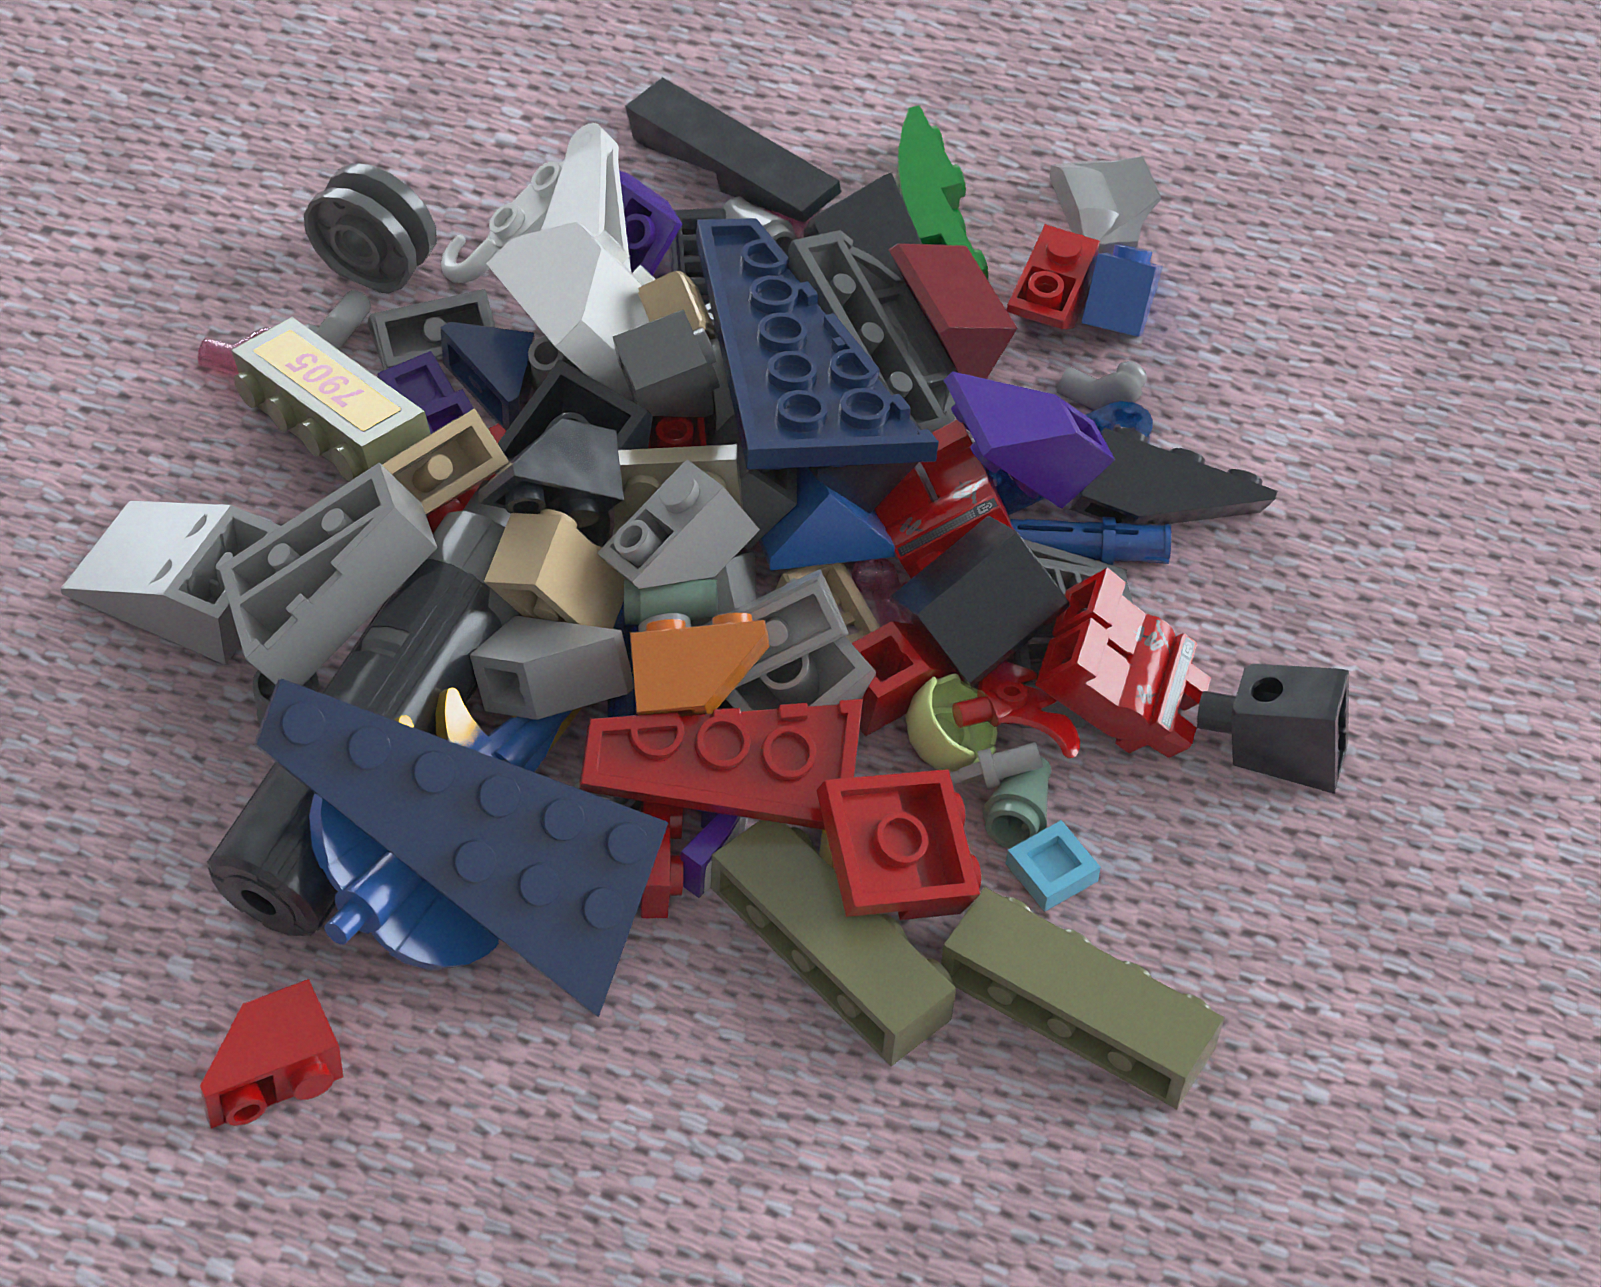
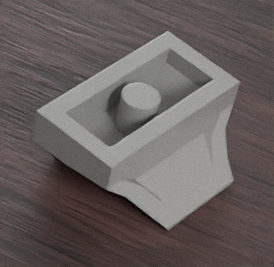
(1106, 199)

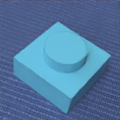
(1053, 865)

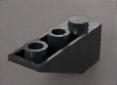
(1166, 486)

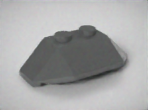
(882, 319)

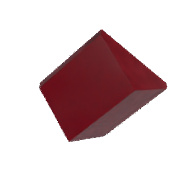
(957, 304)

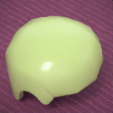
(935, 731)

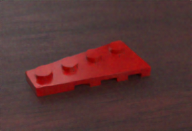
(726, 760)

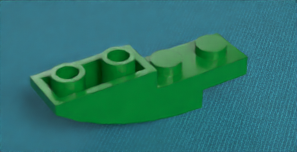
(932, 185)

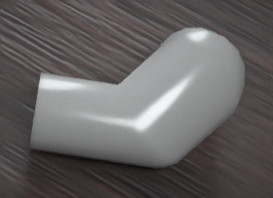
(343, 319)
(1097, 393)

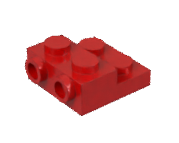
(899, 844)

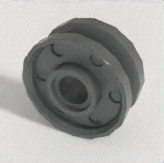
(370, 227)

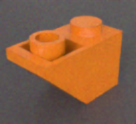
(694, 666)

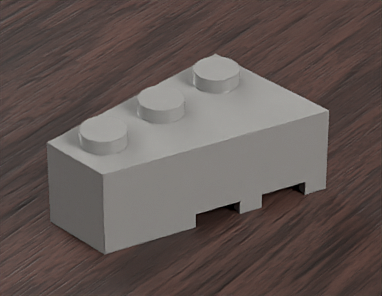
(325, 574)

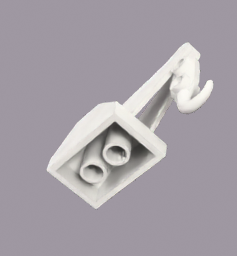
(567, 256)

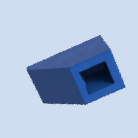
(1122, 290)

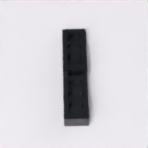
(743, 160)

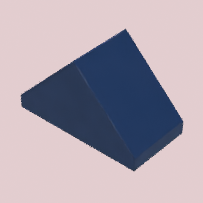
(490, 366)

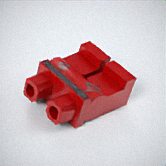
(965, 494)
(1122, 668)

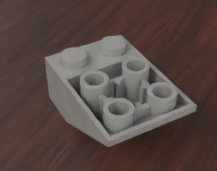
(164, 574)

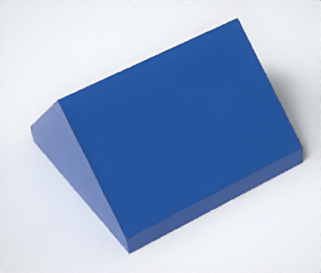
(824, 530)

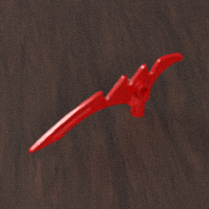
(1006, 700)

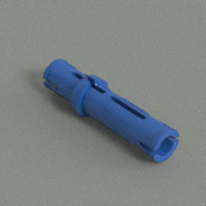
(1100, 540)

